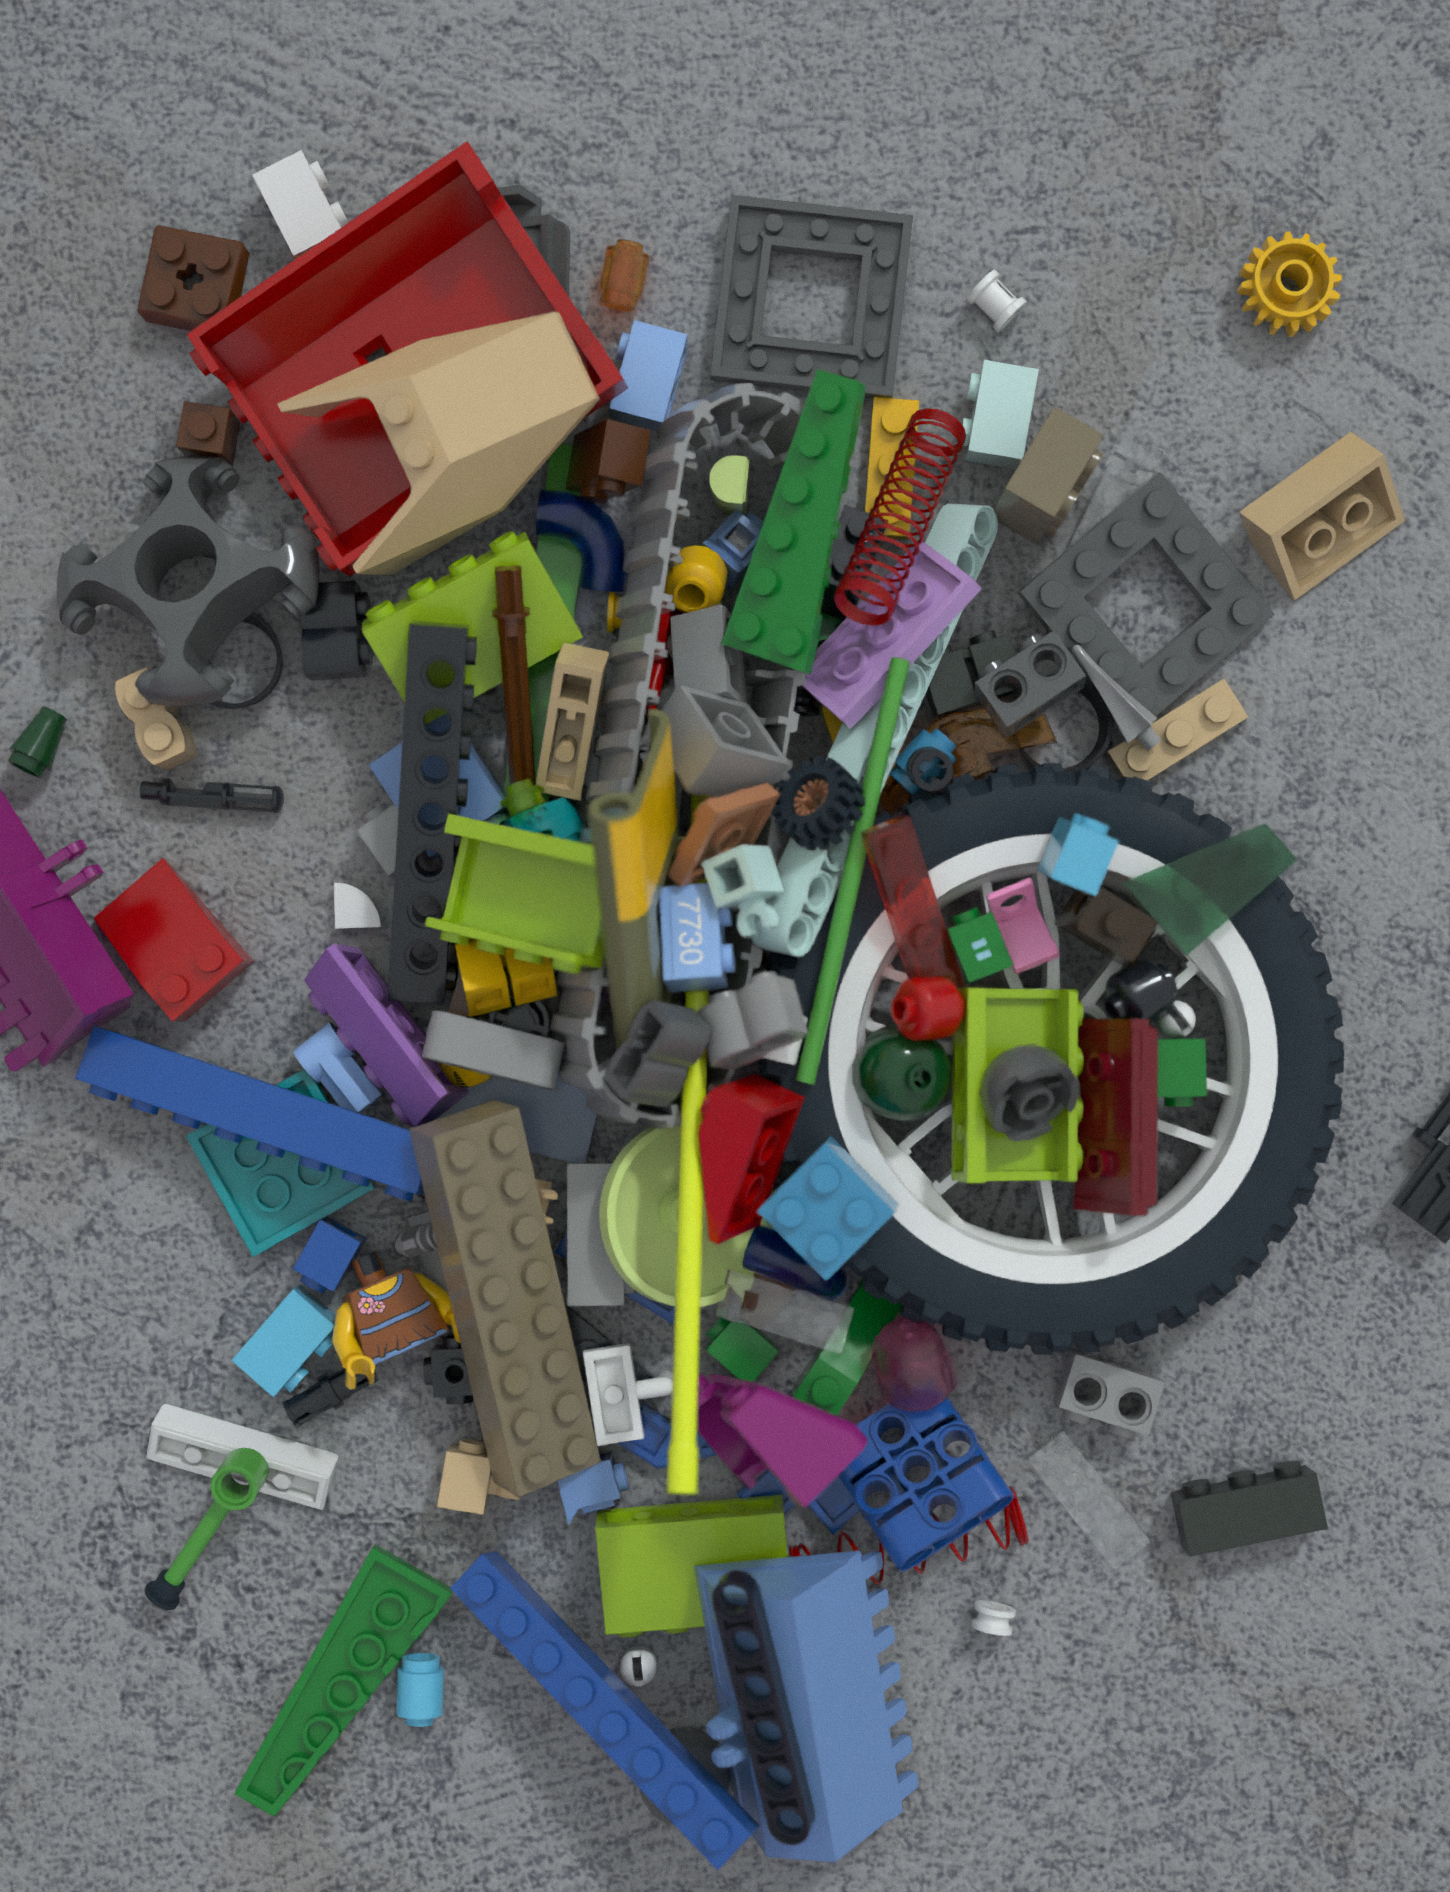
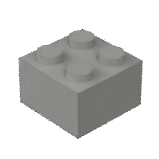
(719, 744)

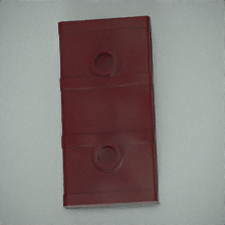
(1118, 1117)

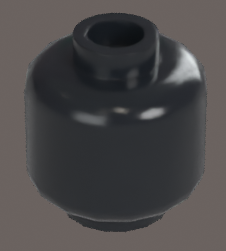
(1140, 992)

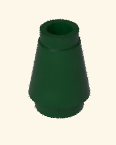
(38, 743)

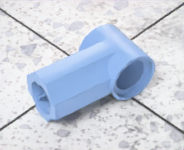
(338, 1070)

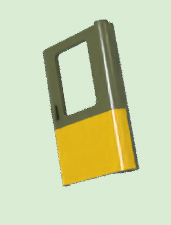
(630, 868)

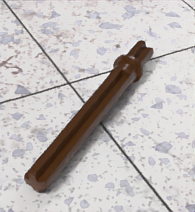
(512, 632)

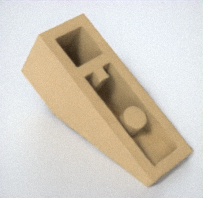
(571, 720)

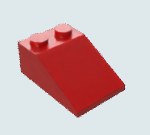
(172, 942)
(742, 1150)

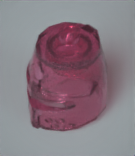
(912, 1365)

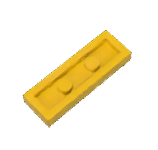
(887, 430)

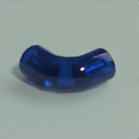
(591, 532)
(776, 1259)

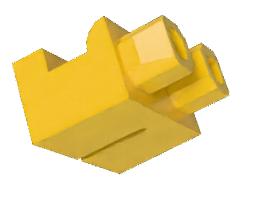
(486, 981)

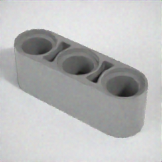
(493, 1050)

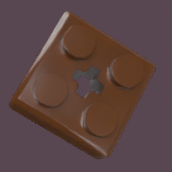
(174, 259)

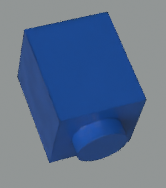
(328, 1255)

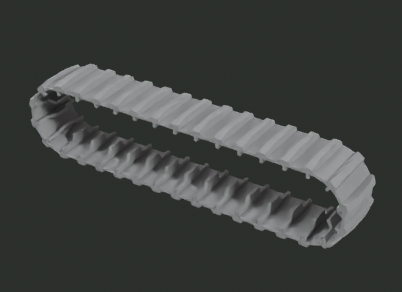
(773, 700)

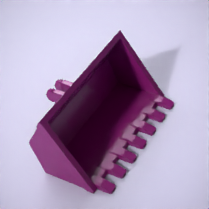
(51, 962)

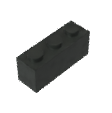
(1248, 1508)

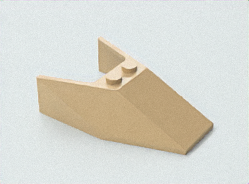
(467, 422)

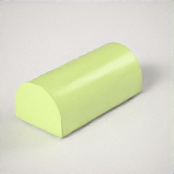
(730, 483)

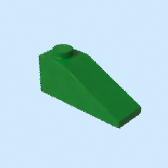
(833, 1376)

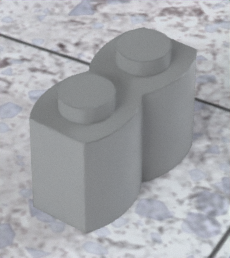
(753, 1021)

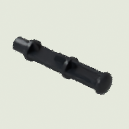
(212, 796)

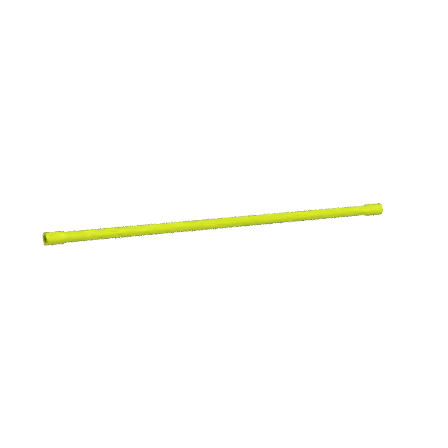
(683, 1450)

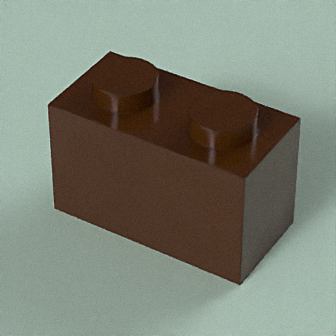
(607, 460)

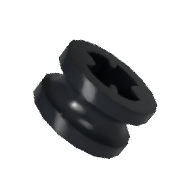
(805, 704)
(931, 783)

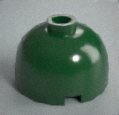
(900, 1075)

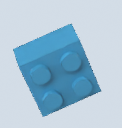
(828, 1208)

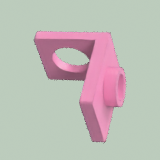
(1022, 926)

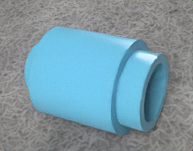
(420, 1689)

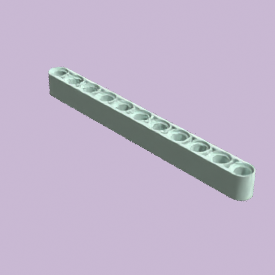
(812, 877)

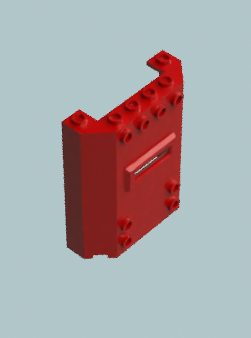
(406, 270)

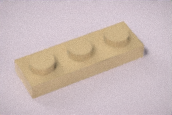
(1181, 733)

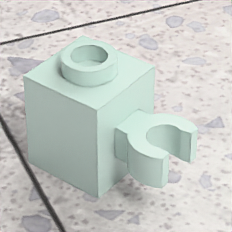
(743, 881)

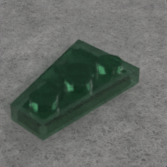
(1210, 885)

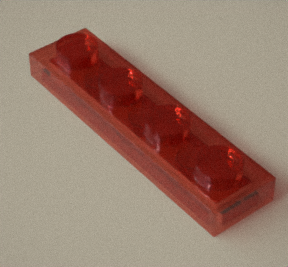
(910, 900)

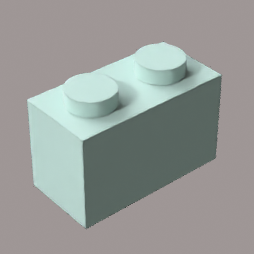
(1000, 413)

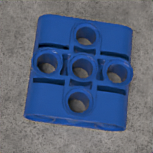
(963, 1482)

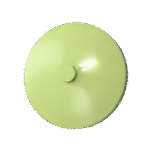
(642, 1222)

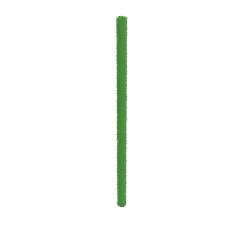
(852, 872)

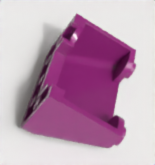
(765, 1429)

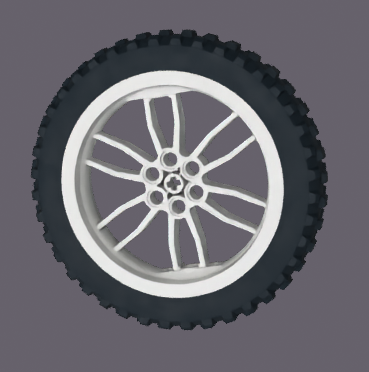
(1249, 1166)

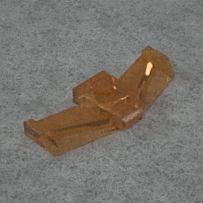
(974, 739)

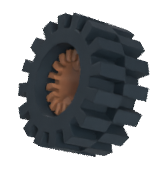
(798, 803)

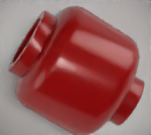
(927, 1008)

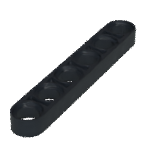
(759, 1708)

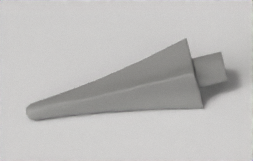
(1128, 713)

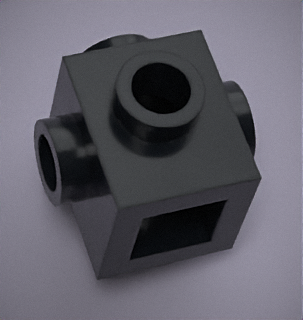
(440, 1373)

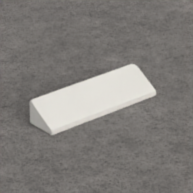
(203, 1442)

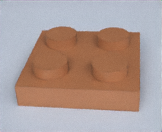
(721, 826)

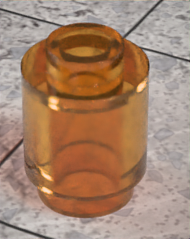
(623, 275)

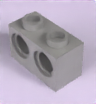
(1112, 1383)

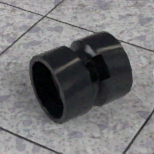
(527, 1017)

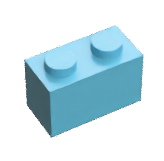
(1078, 853)
(287, 1341)

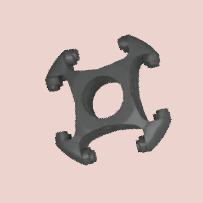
(197, 625)

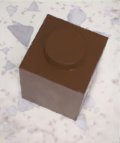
(208, 431)

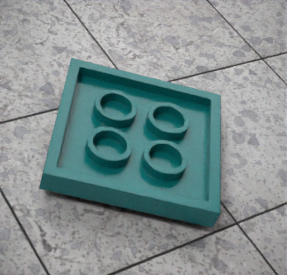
(268, 1193)

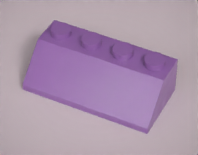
(382, 1033)

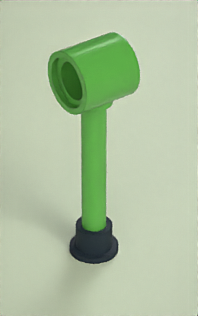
(228, 1496)

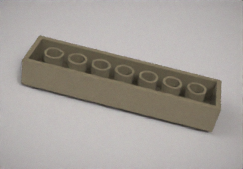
(505, 1296)

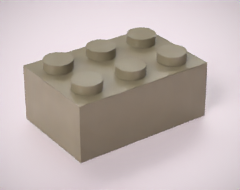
(1049, 477)

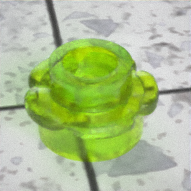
(522, 796)

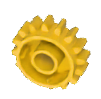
(1304, 264)

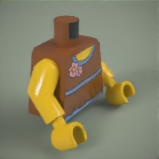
(387, 1317)

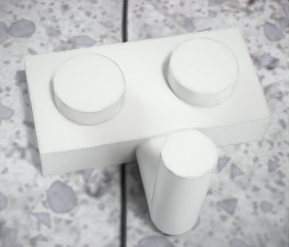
(617, 1393)

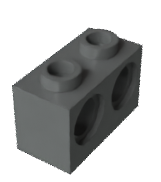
(1037, 692)

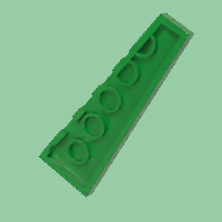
(789, 567)
(361, 1646)

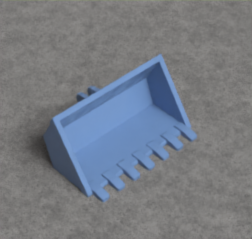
(834, 1695)

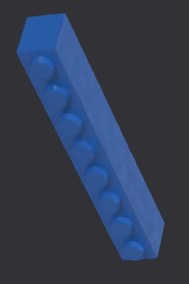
(252, 1109)
(605, 1708)

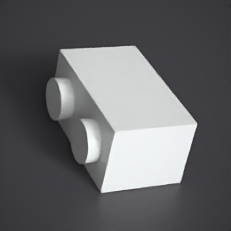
(298, 201)

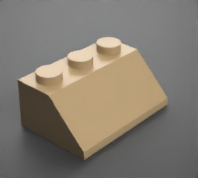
(1324, 514)

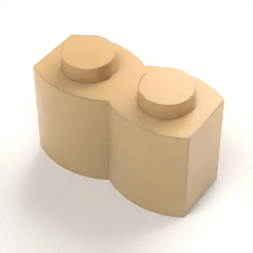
(158, 731)

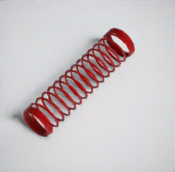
(857, 583)

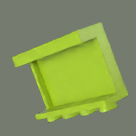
(468, 598)
(523, 895)
(991, 1025)
(652, 1554)

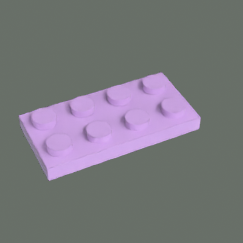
(856, 657)

